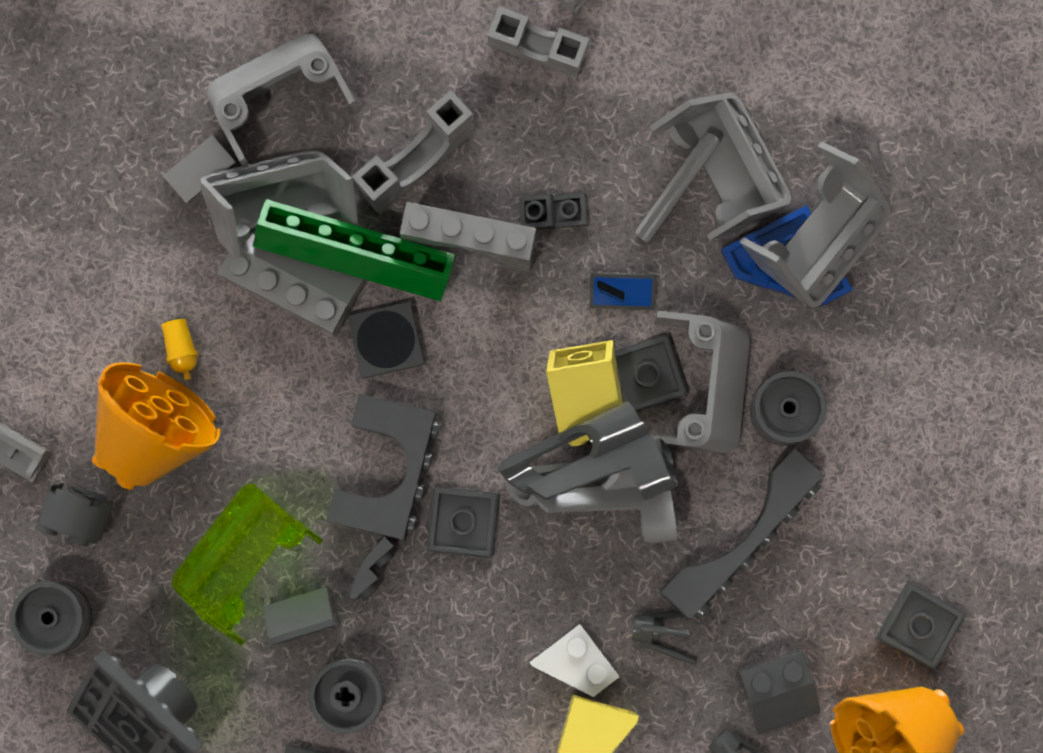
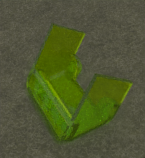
(233, 554)

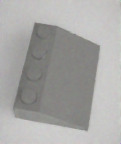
(297, 287)

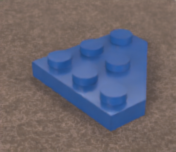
(781, 230)

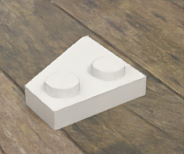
(577, 662)

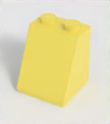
(583, 384)
(594, 726)

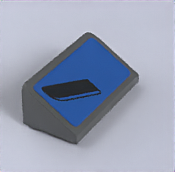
(622, 291)

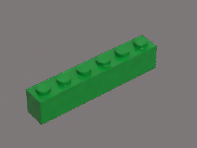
(353, 250)

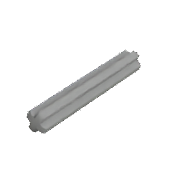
(677, 187)

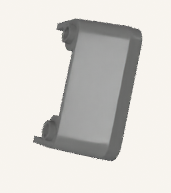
(299, 55)
(739, 164)
(299, 180)
(832, 235)
(721, 426)

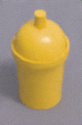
(179, 347)

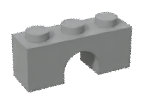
(519, 37)

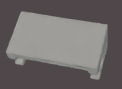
(204, 160)
(21, 454)

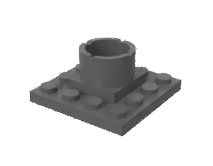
(137, 712)

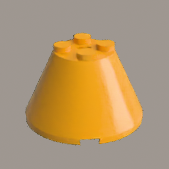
(148, 425)
(896, 723)

